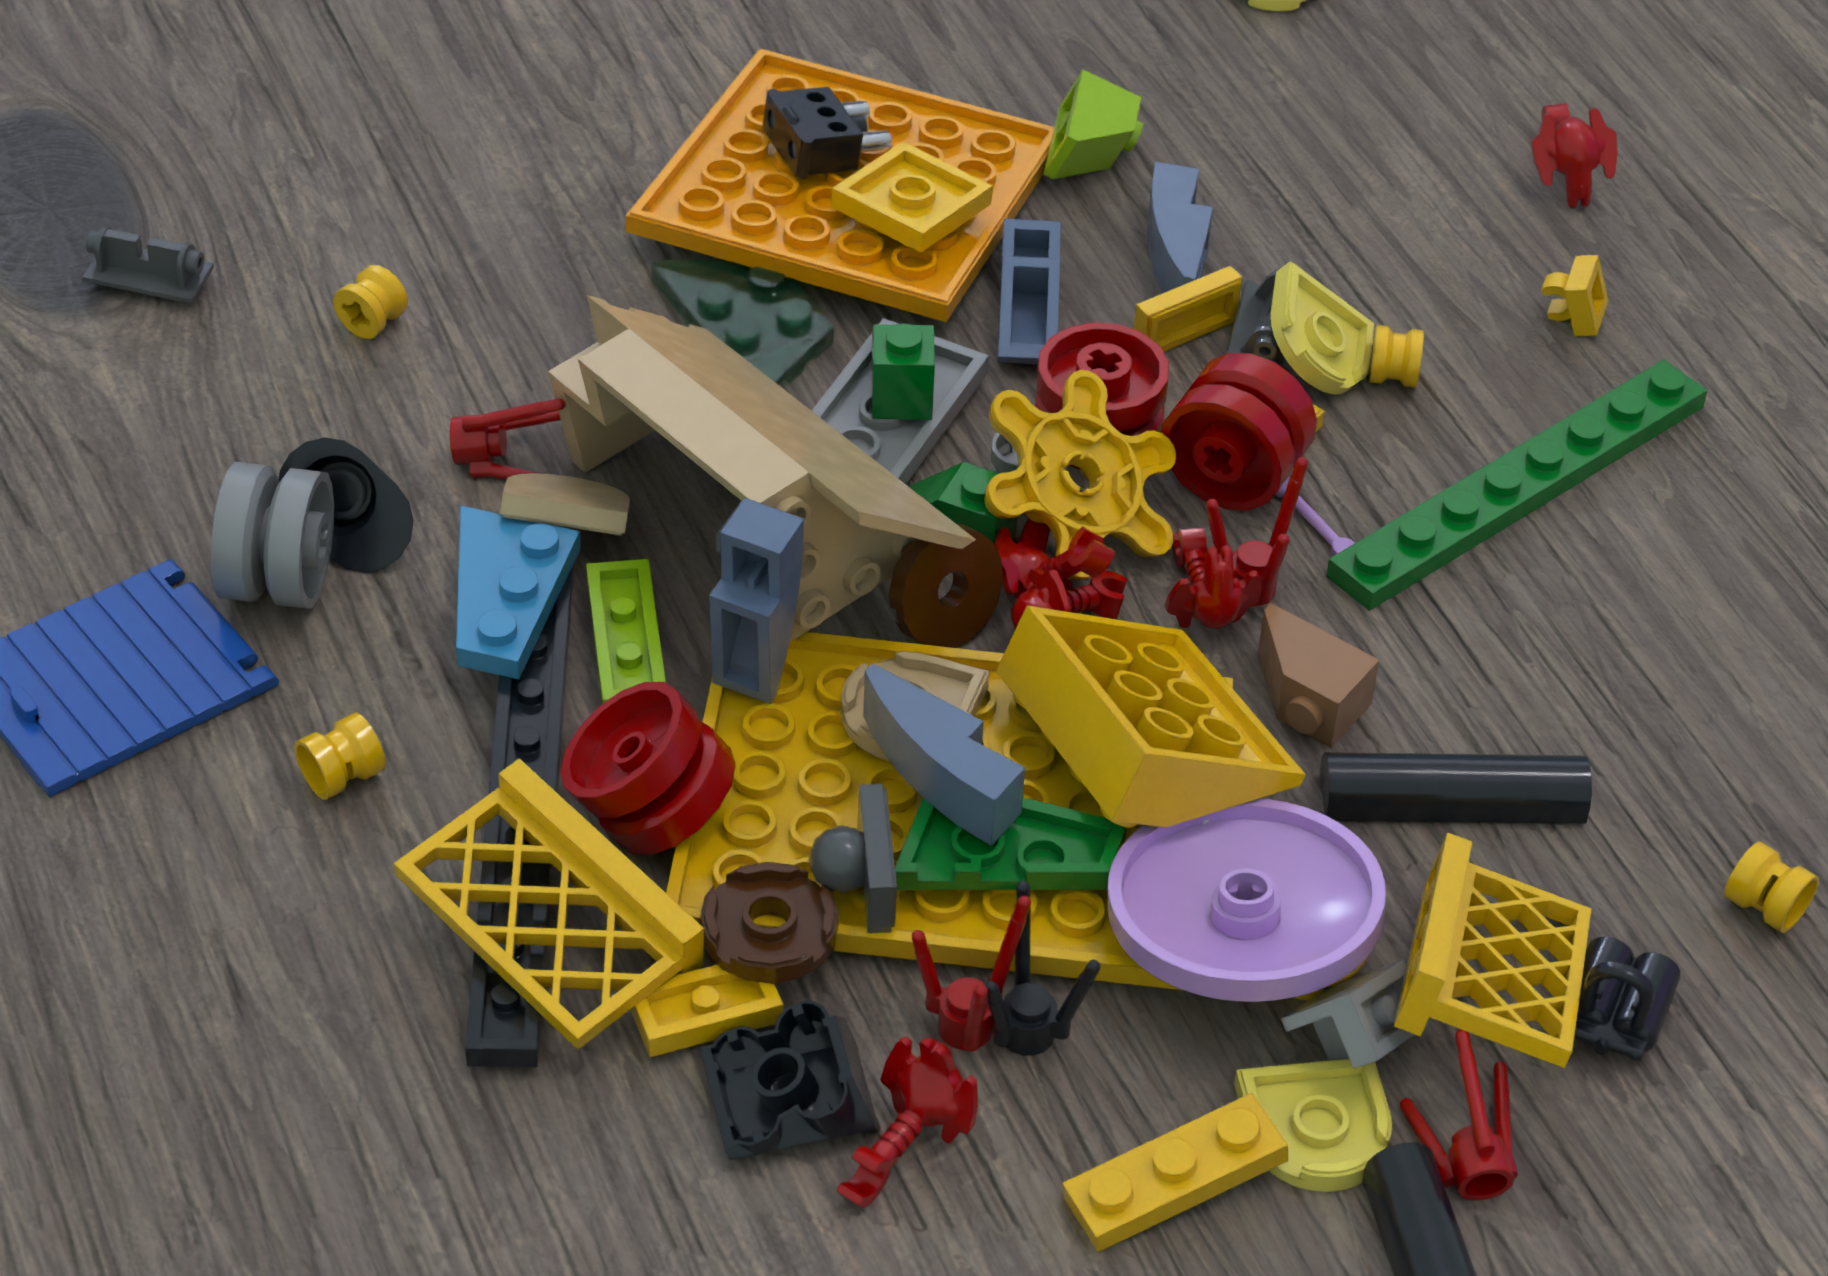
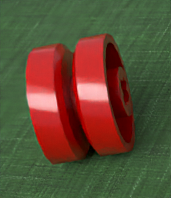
(1121, 357)
(1240, 430)
(648, 768)

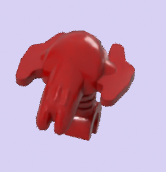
(1574, 150)
(1084, 554)
(1214, 593)
(1101, 595)
(924, 1094)

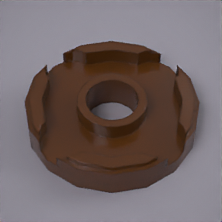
(966, 605)
(762, 952)

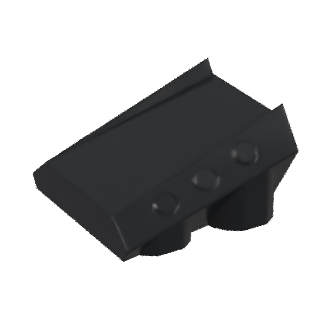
(788, 1083)

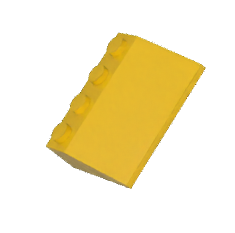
(1141, 718)

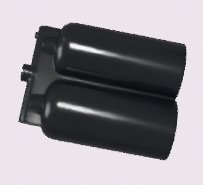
(1624, 998)

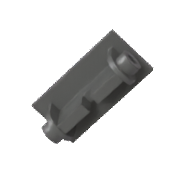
(162, 270)
(1252, 323)

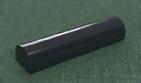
(1456, 787)
(1415, 1213)

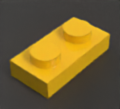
(701, 1007)

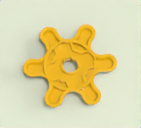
(1106, 457)

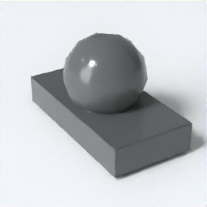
(860, 857)

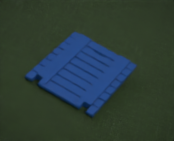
(119, 676)

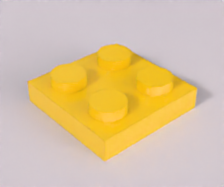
(911, 196)

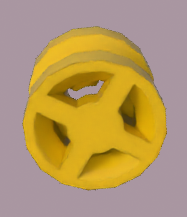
(370, 301)
(1396, 356)

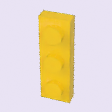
(1175, 1172)

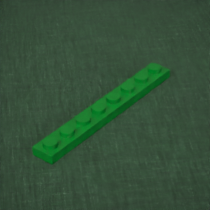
(1514, 485)

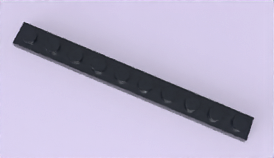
(528, 726)

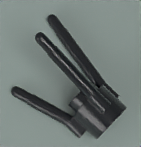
(1028, 1014)

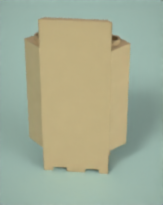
(752, 442)

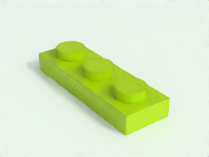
(624, 625)

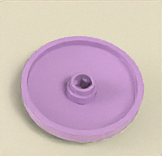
(1248, 903)

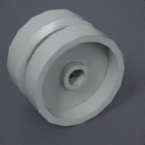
(272, 535)

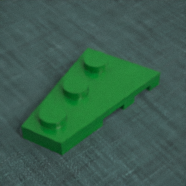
(1043, 846)

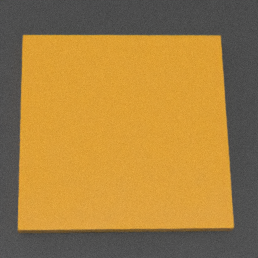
(742, 203)

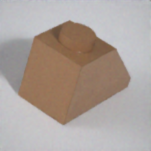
(1314, 677)

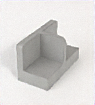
(1356, 1016)

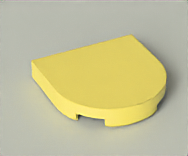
(1319, 332)
(1327, 1117)

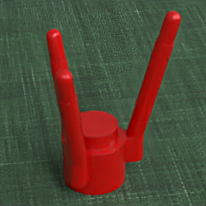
(483, 436)
(1258, 554)
(963, 1005)
(1478, 1159)

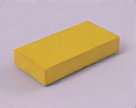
(1190, 309)

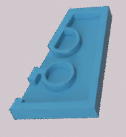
(507, 587)

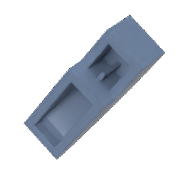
(1177, 226)
(1028, 288)
(755, 598)
(943, 755)

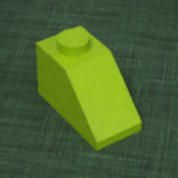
(1092, 127)

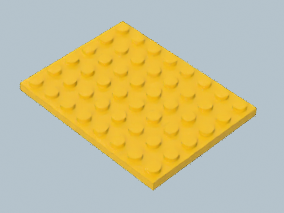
(804, 775)

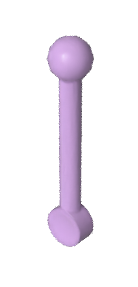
(1338, 543)

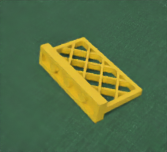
(602, 880)
(1447, 939)

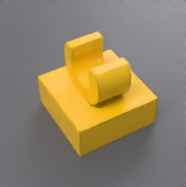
(1582, 293)

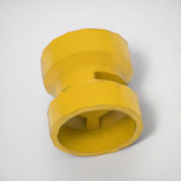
(339, 756)
(1771, 887)

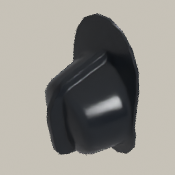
(369, 508)

